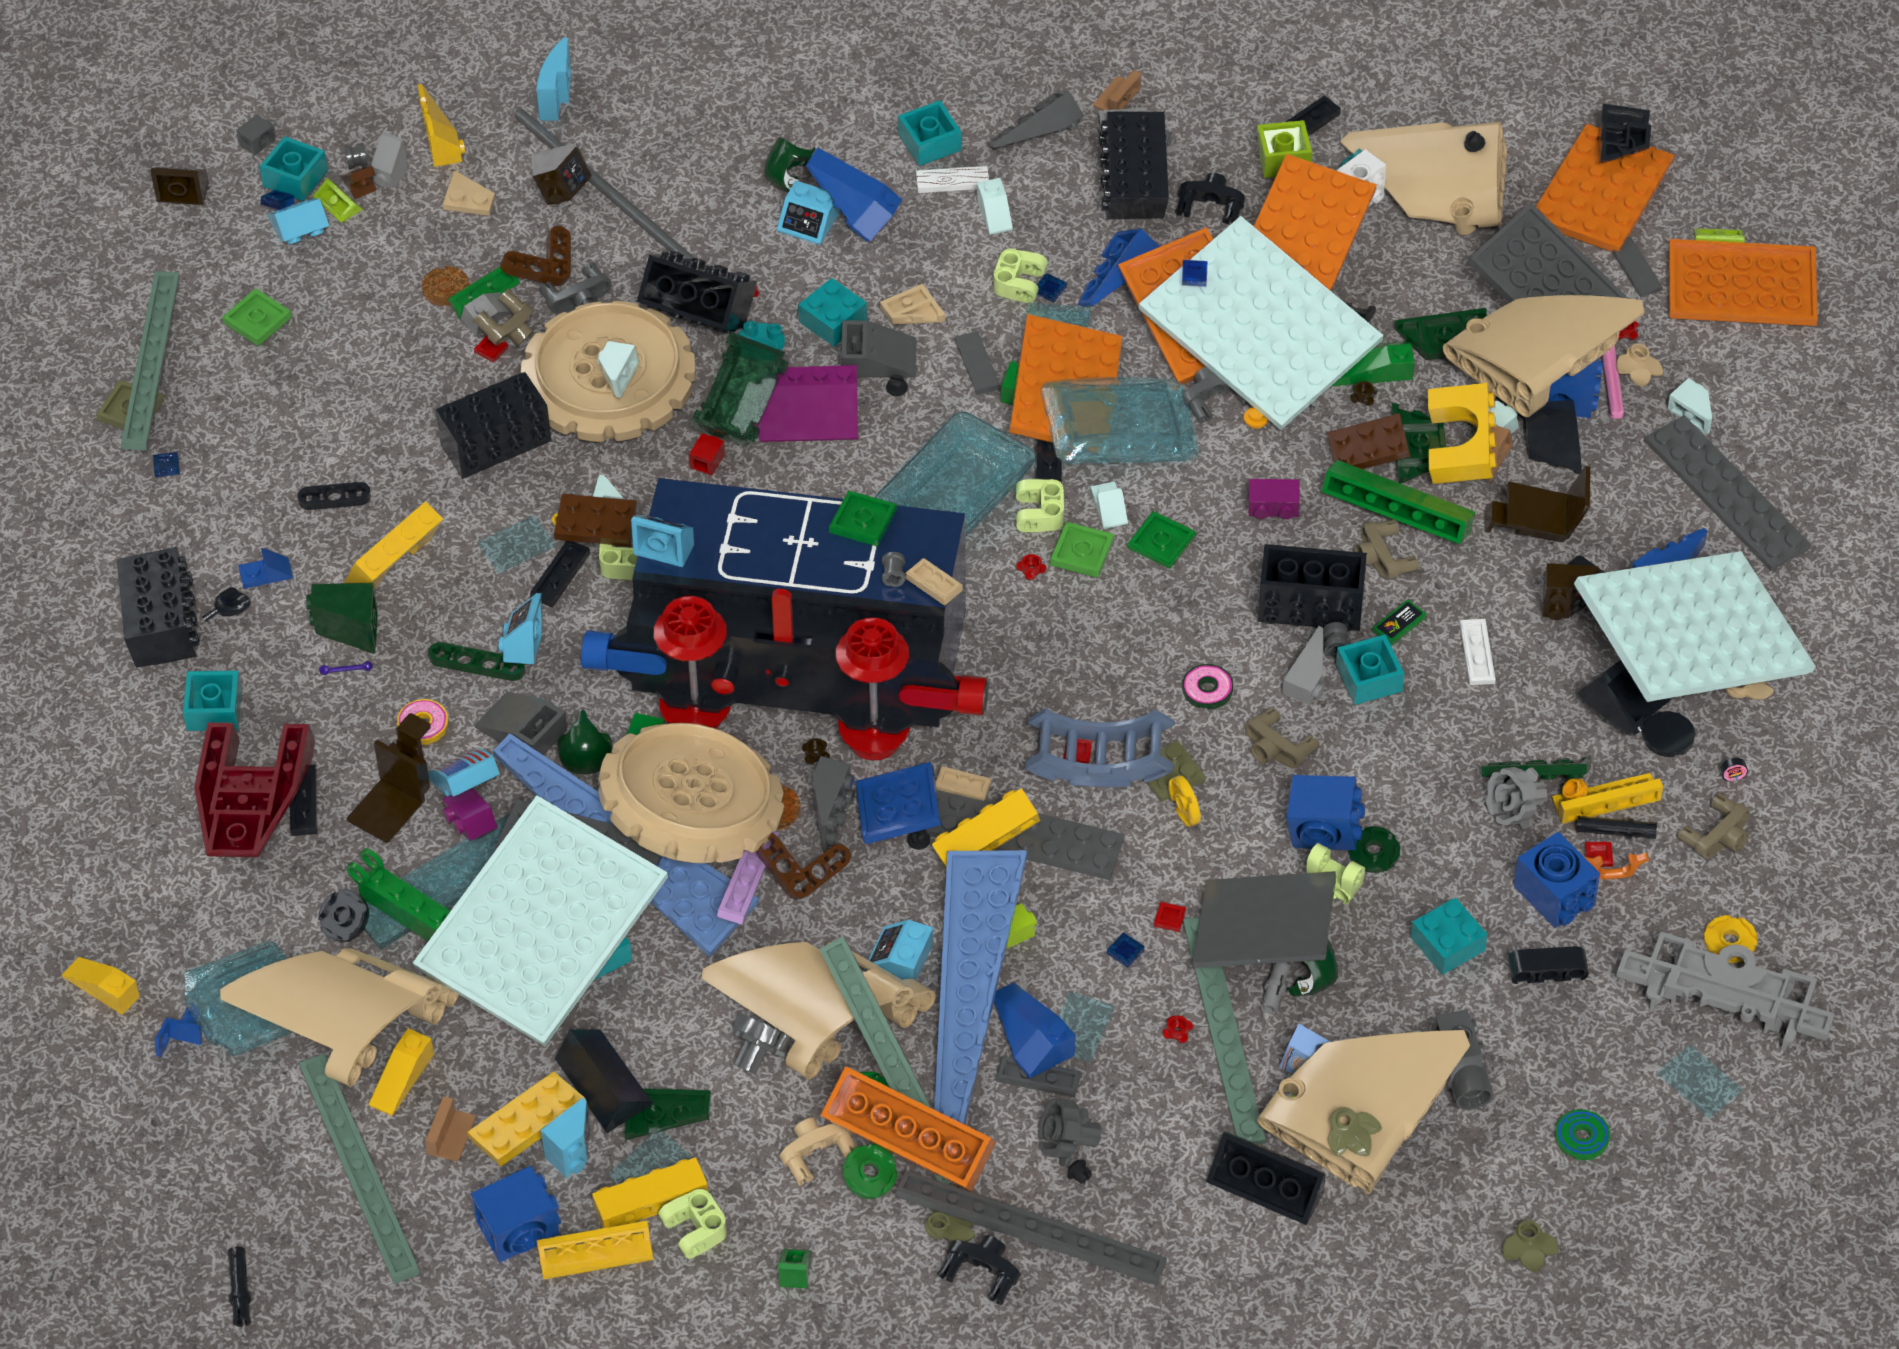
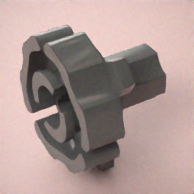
(759, 1039)
(1067, 1127)

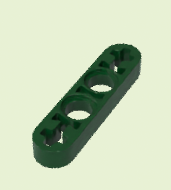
(475, 666)

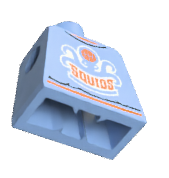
(1301, 1048)

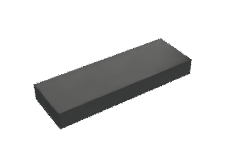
(1637, 269)
(977, 363)
(1054, 1080)

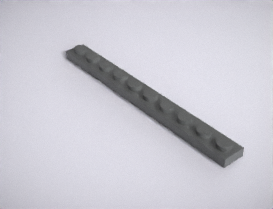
(1031, 1227)

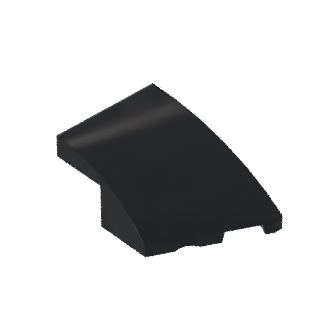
(1622, 131)
(1554, 435)

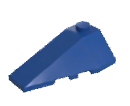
(860, 197)
(1121, 248)
(1686, 549)
(1034, 1032)

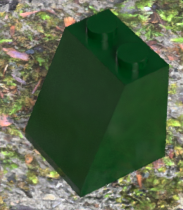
(345, 613)

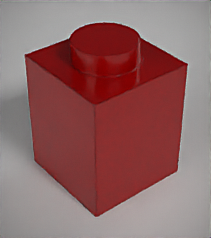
(707, 454)

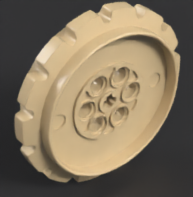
(572, 383)
(690, 793)

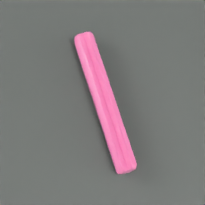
(1613, 384)

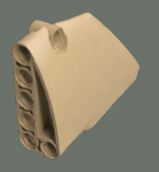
(1436, 175)
(1538, 342)
(1380, 1075)

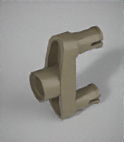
(514, 328)
(1378, 553)
(1272, 745)
(1726, 834)

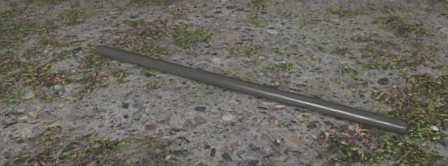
(607, 189)

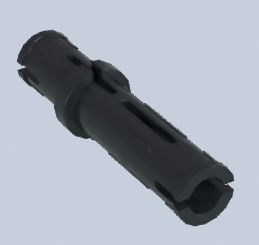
(1617, 827)
(239, 1295)

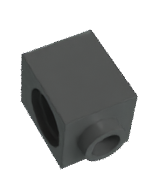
(256, 134)

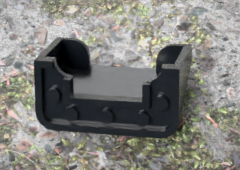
(1619, 699)

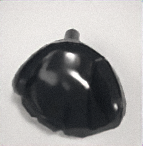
(229, 603)

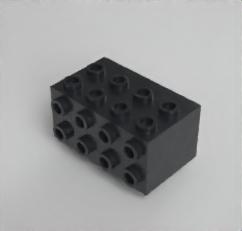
(1134, 165)
(697, 291)
(493, 425)
(1311, 586)
(157, 607)

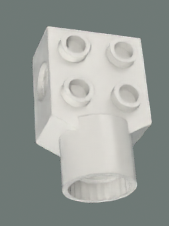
(1368, 168)

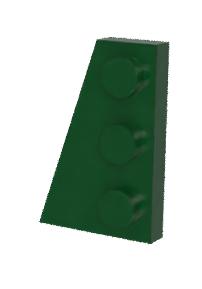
(669, 1110)

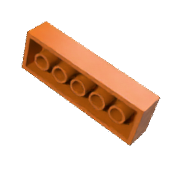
(908, 1128)

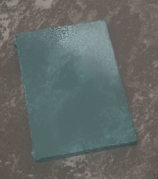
(1068, 314)
(516, 544)
(1087, 1021)
(1699, 1081)
(654, 1153)

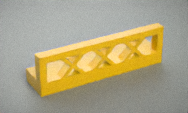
(1610, 800)
(595, 1252)

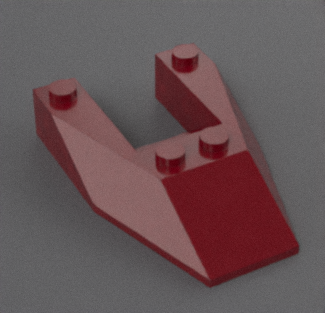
(245, 803)

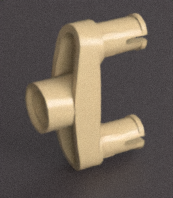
(810, 1137)

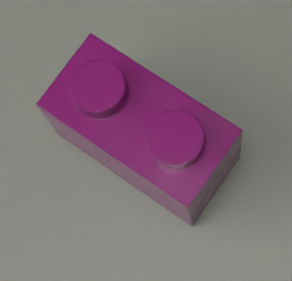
(1274, 498)
(469, 814)

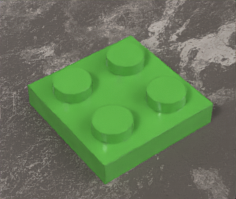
(256, 317)
(1082, 549)

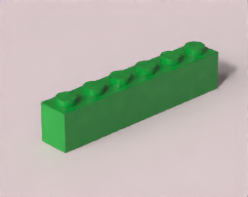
(1398, 502)

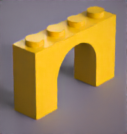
(1474, 458)
(407, 536)

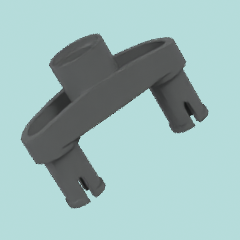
(579, 294)
(1206, 385)

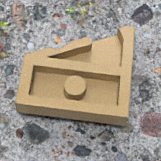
(468, 196)

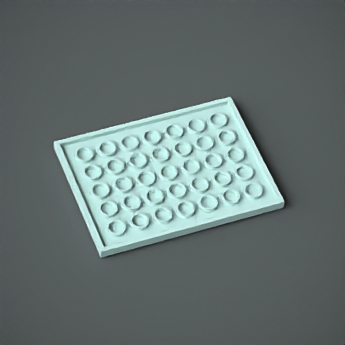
(1262, 323)
(1694, 625)
(540, 920)

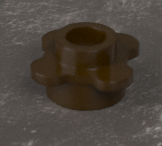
(1368, 389)
(815, 745)

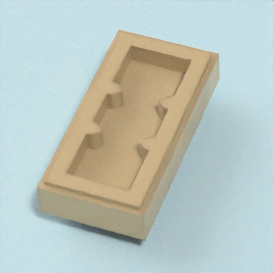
(934, 581)
(963, 783)

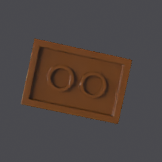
(1370, 442)
(595, 520)

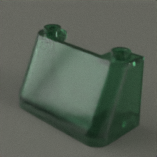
(741, 390)

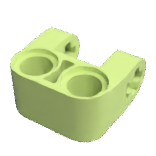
(1008, 272)
(1050, 495)
(617, 562)
(1348, 878)
(703, 1218)

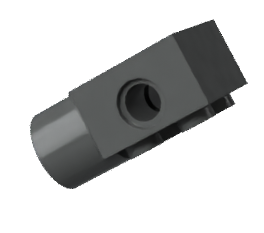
(1469, 1078)

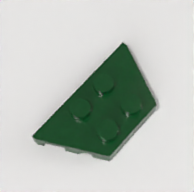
(1431, 332)
(1420, 437)

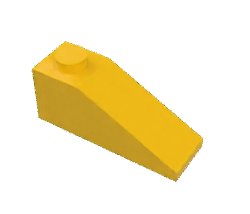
(103, 983)
(402, 1071)

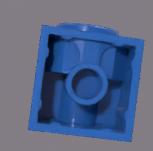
(1580, 389)
(1325, 812)
(1557, 880)
(516, 1213)

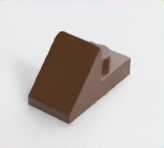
(360, 181)

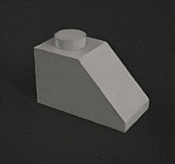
(389, 160)
(487, 302)

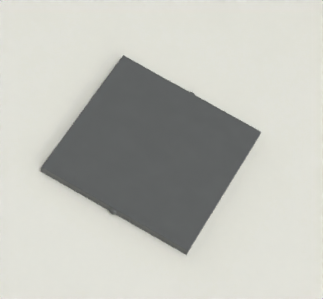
(1265, 919)

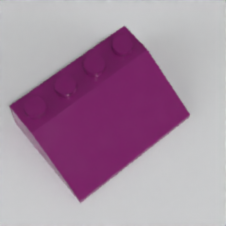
(812, 405)

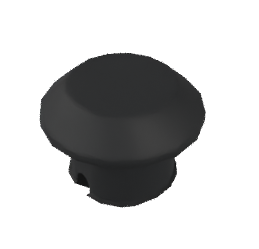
(1474, 142)
(896, 385)
(918, 840)
(1079, 1171)

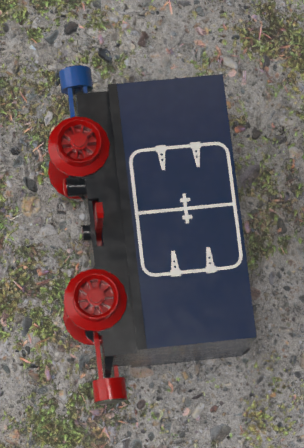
(794, 617)

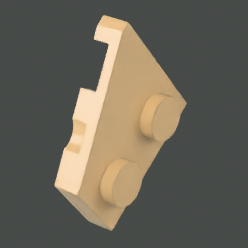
(912, 307)

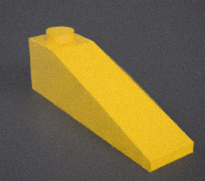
(440, 132)

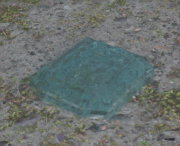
(220, 1020)

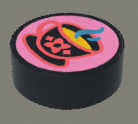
(1734, 769)

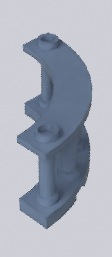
(1100, 774)

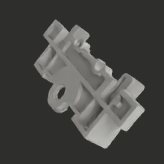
(1728, 988)

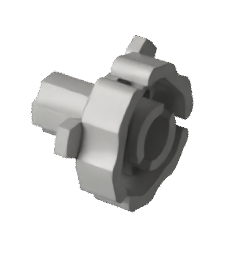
(1519, 796)

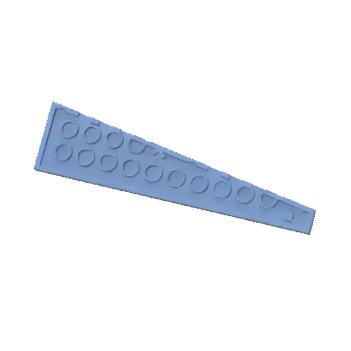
(691, 891)
(976, 931)

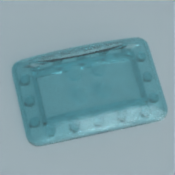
(1119, 420)
(961, 470)

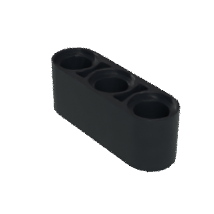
(1548, 964)

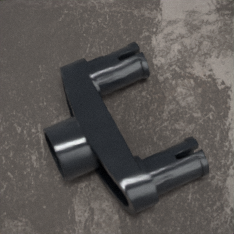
(1214, 190)
(987, 1255)

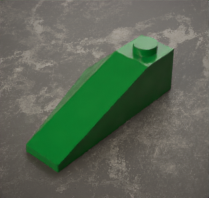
(1382, 364)

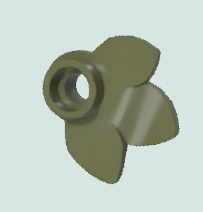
(1354, 1135)
(952, 1229)
(1529, 1249)

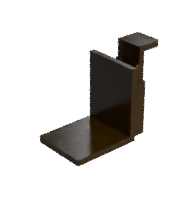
(1542, 511)
(401, 783)

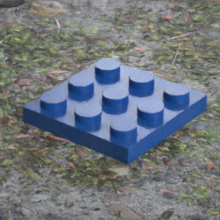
(898, 803)

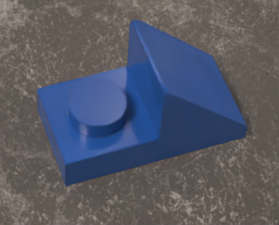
(271, 569)

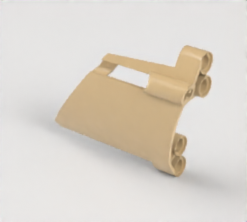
(800, 997)
(338, 1003)

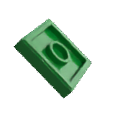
(863, 518)
(1161, 539)

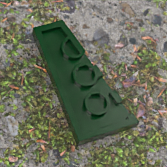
(1562, 766)

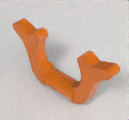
(1617, 873)

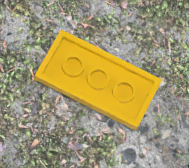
(521, 1120)

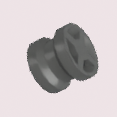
(356, 156)

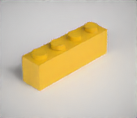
(991, 827)
(647, 1194)

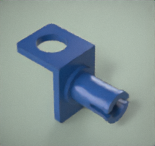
(183, 1030)

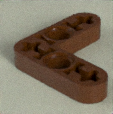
(547, 266)
(795, 873)

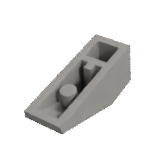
(1306, 674)

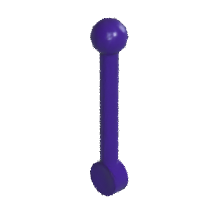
(367, 666)

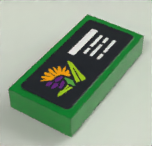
(1400, 621)

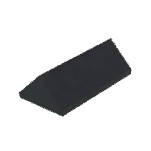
(601, 1077)
(1266, 1178)

